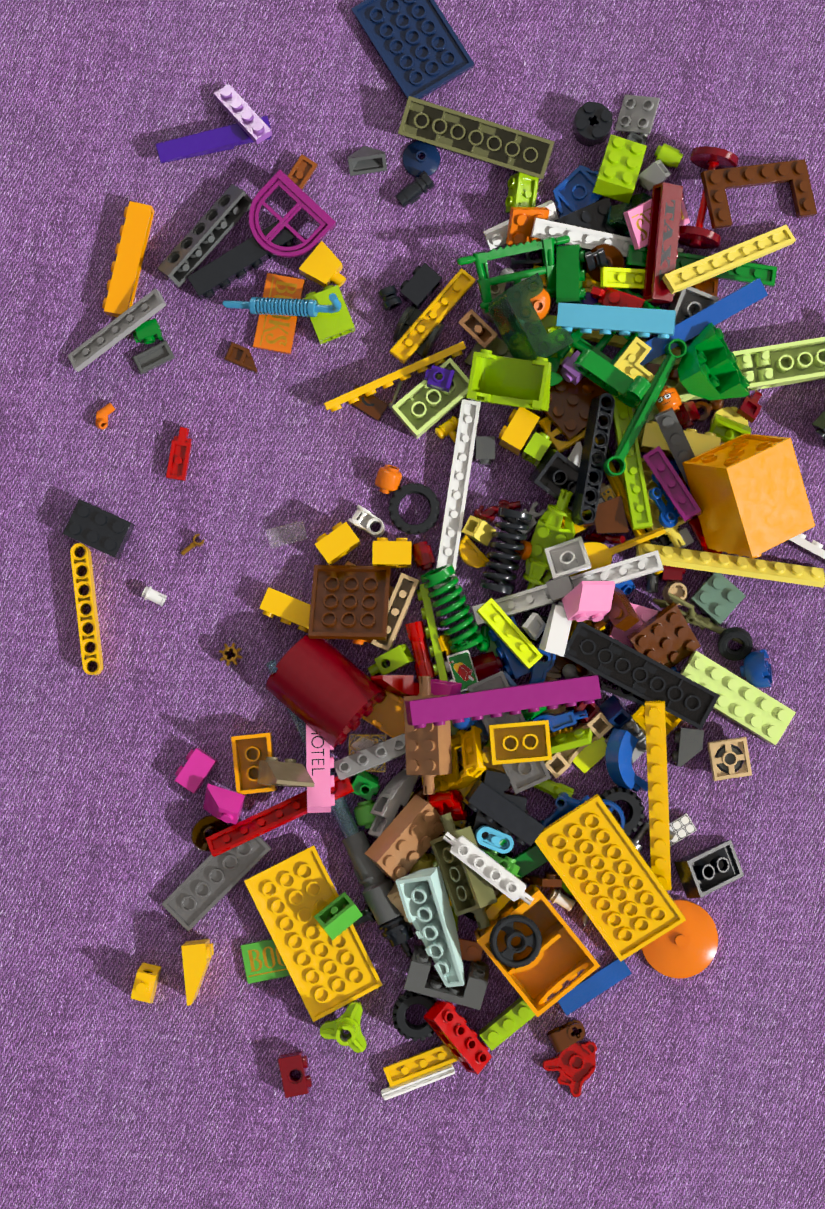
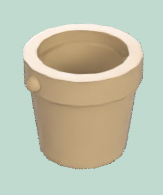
(675, 588)

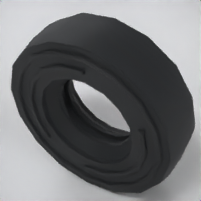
(727, 635)

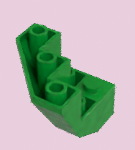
(711, 368)

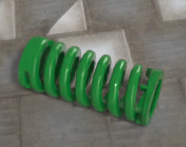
(472, 635)

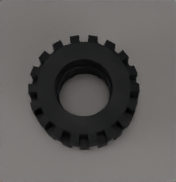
(635, 805)
(400, 1022)

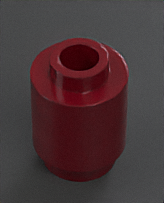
(423, 555)

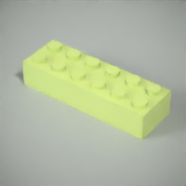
(739, 699)

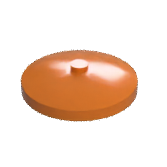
(686, 947)

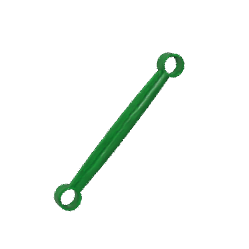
(645, 407)

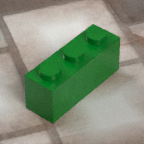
(570, 274)

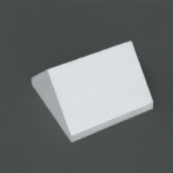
(568, 558)

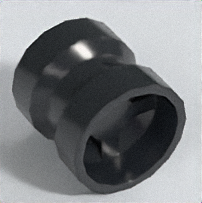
(600, 257)
(389, 298)

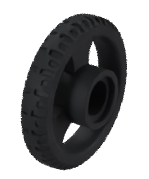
(506, 956)

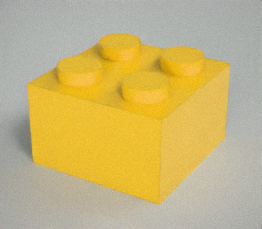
(520, 427)
(337, 543)
(392, 553)

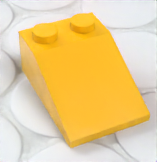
(196, 959)

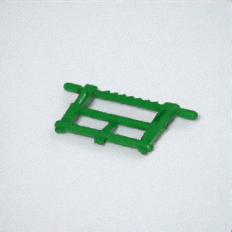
(549, 268)
(580, 343)

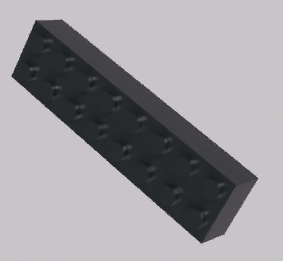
(640, 674)

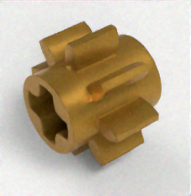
(226, 657)

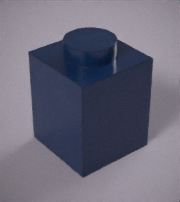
(615, 711)

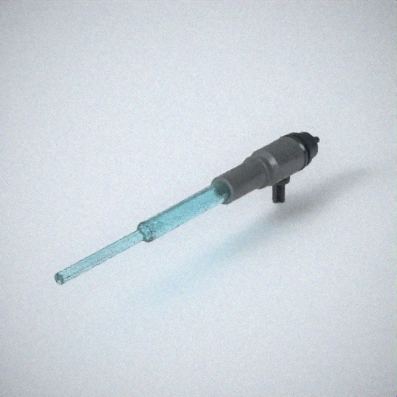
(374, 881)

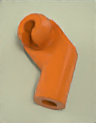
(102, 416)

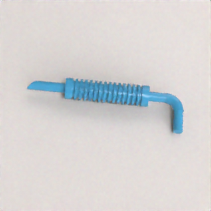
(285, 306)

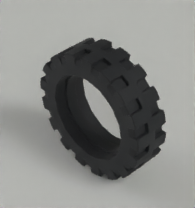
(417, 489)

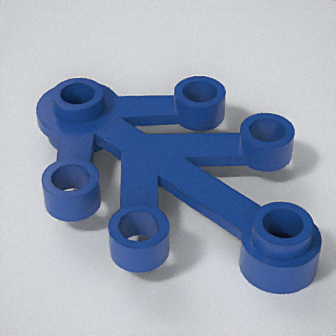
(668, 509)

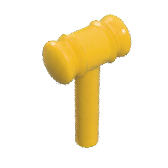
(448, 428)

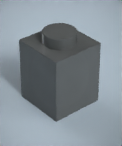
(485, 449)

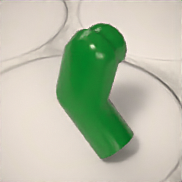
(485, 644)

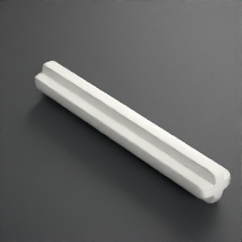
(422, 1080)

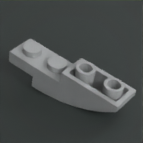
(394, 794)

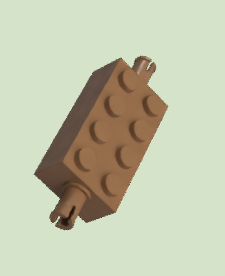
(428, 747)

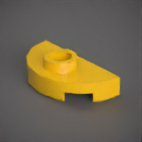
(471, 554)

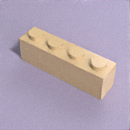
(398, 607)

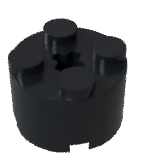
(592, 113)

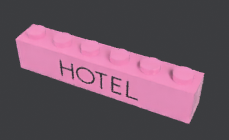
(318, 766)

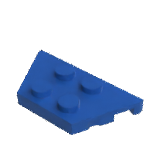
(576, 191)

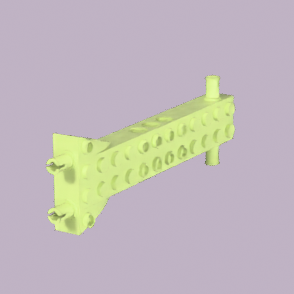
(766, 367)

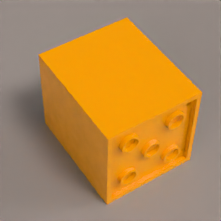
(749, 494)
(558, 960)

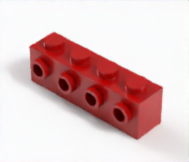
(458, 1036)

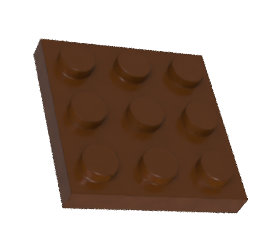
(665, 637)

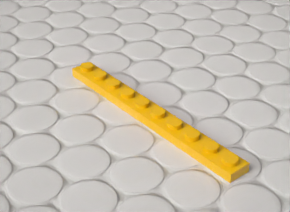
(658, 791)

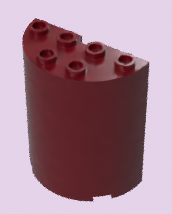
(324, 689)

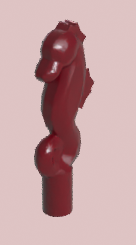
(489, 513)
(604, 539)

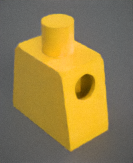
(323, 267)
(146, 983)

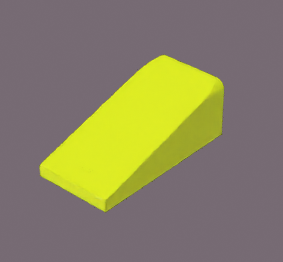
(590, 755)

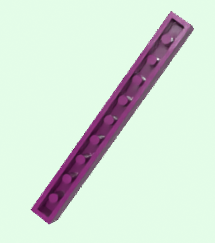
(501, 700)

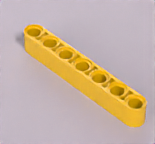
(81, 601)

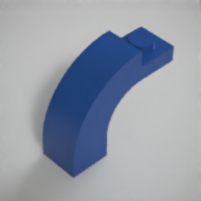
(619, 761)

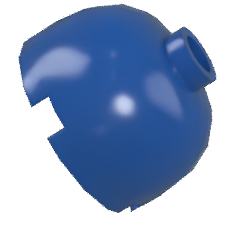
(757, 669)

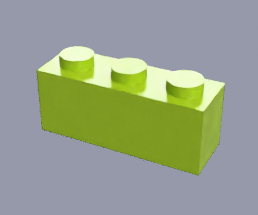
(506, 1023)

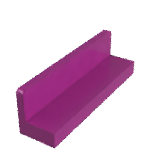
(672, 484)

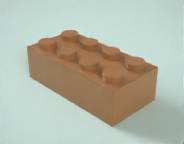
(406, 838)

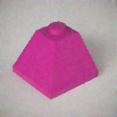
(223, 804)

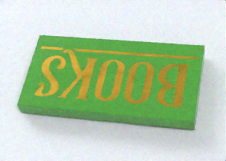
(262, 961)

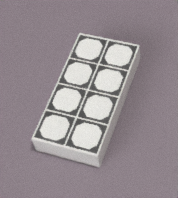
(682, 828)

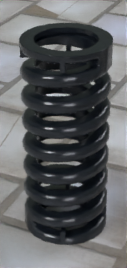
(508, 550)

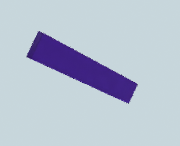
(204, 143)

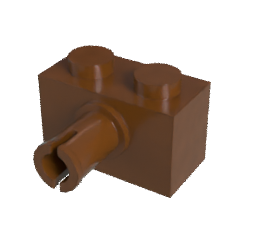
(621, 613)

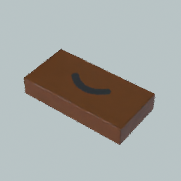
(370, 405)

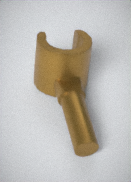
(192, 545)

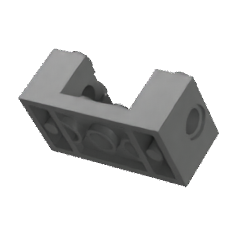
(428, 983)

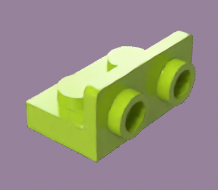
(521, 191)

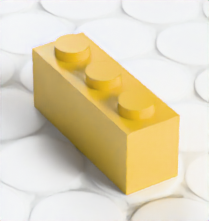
(287, 608)

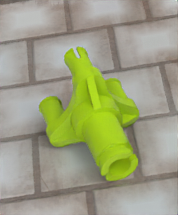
(347, 1021)

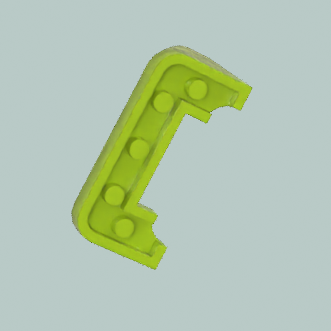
(510, 381)

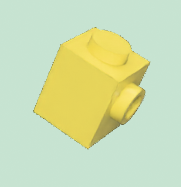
(478, 530)

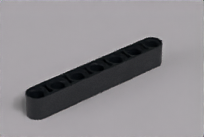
(587, 466)

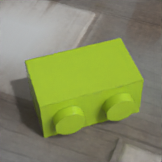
(536, 448)

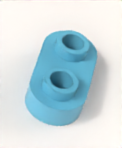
(493, 839)

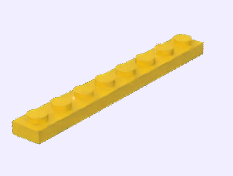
(387, 381)

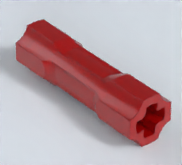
(417, 635)

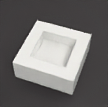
(534, 626)

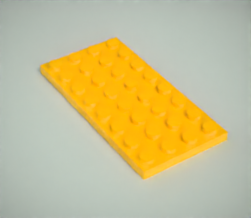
(609, 877)
(322, 969)

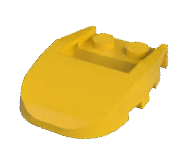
(472, 761)

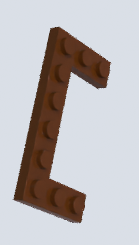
(718, 180)

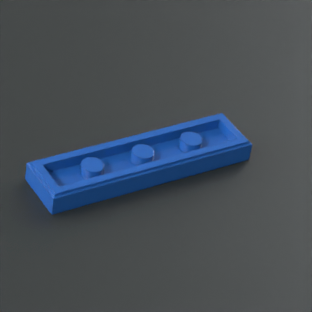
(594, 985)

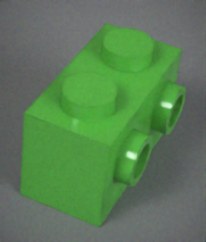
(338, 915)

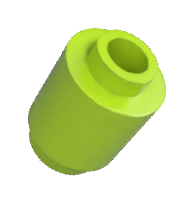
(668, 155)

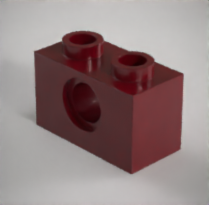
(291, 1085)

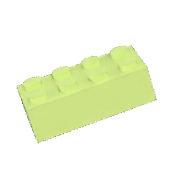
(428, 405)

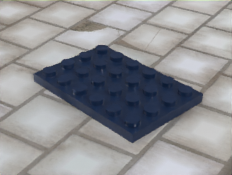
(413, 43)

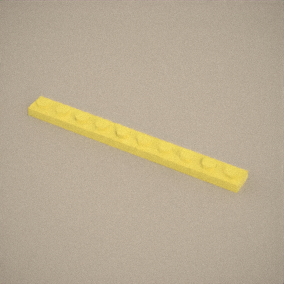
(736, 565)

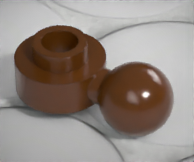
(712, 405)

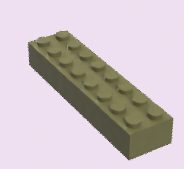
(476, 137)

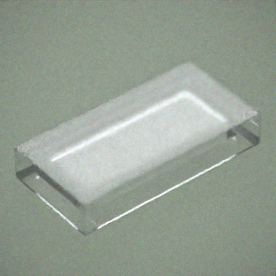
(286, 534)

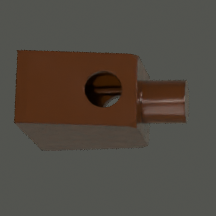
(610, 517)

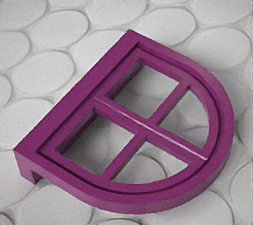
(303, 202)

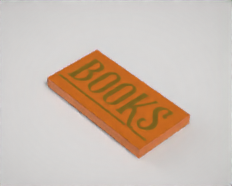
(278, 331)

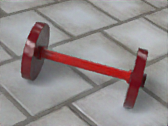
(710, 159)

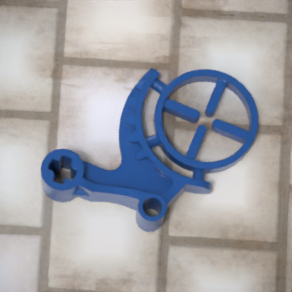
(569, 804)

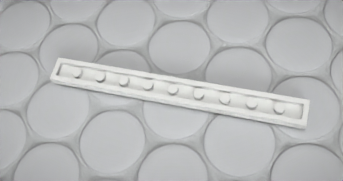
(458, 484)
(616, 572)

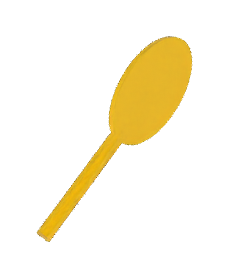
(601, 555)

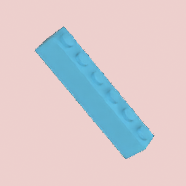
(616, 319)

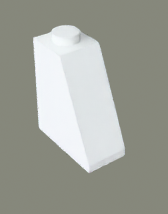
(556, 631)

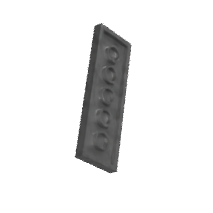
(522, 774)
(213, 881)

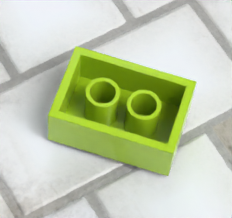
(619, 169)

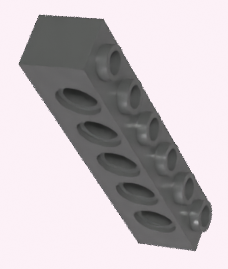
(205, 235)

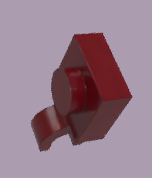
(749, 407)

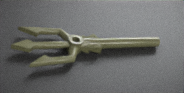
(692, 617)

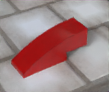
(397, 684)

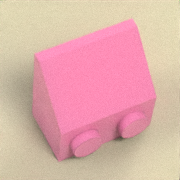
(589, 600)

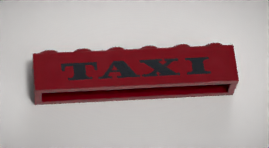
(662, 241)

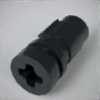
(413, 190)

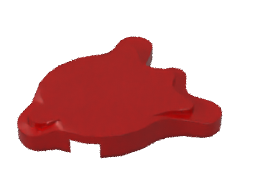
(574, 1065)

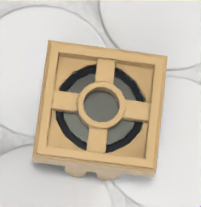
(727, 759)

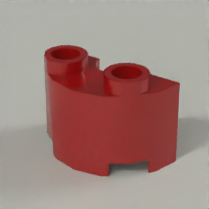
(449, 802)

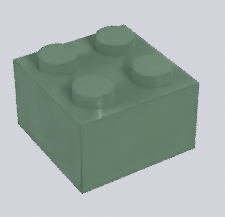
(717, 598)

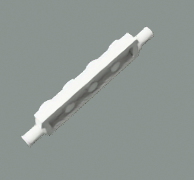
(488, 868)

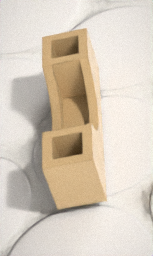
(562, 760)

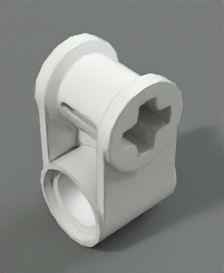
(366, 521)

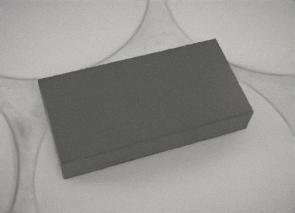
(153, 357)

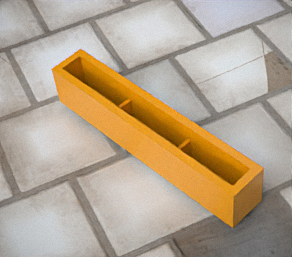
(129, 258)

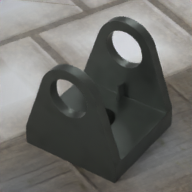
(407, 319)

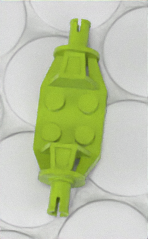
(547, 534)

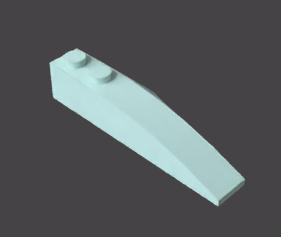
(430, 912)

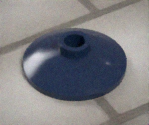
(415, 165)

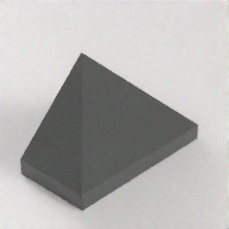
(367, 161)

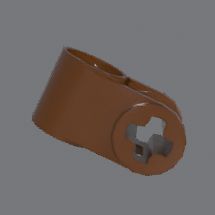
(564, 1036)

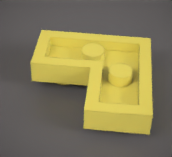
(631, 358)

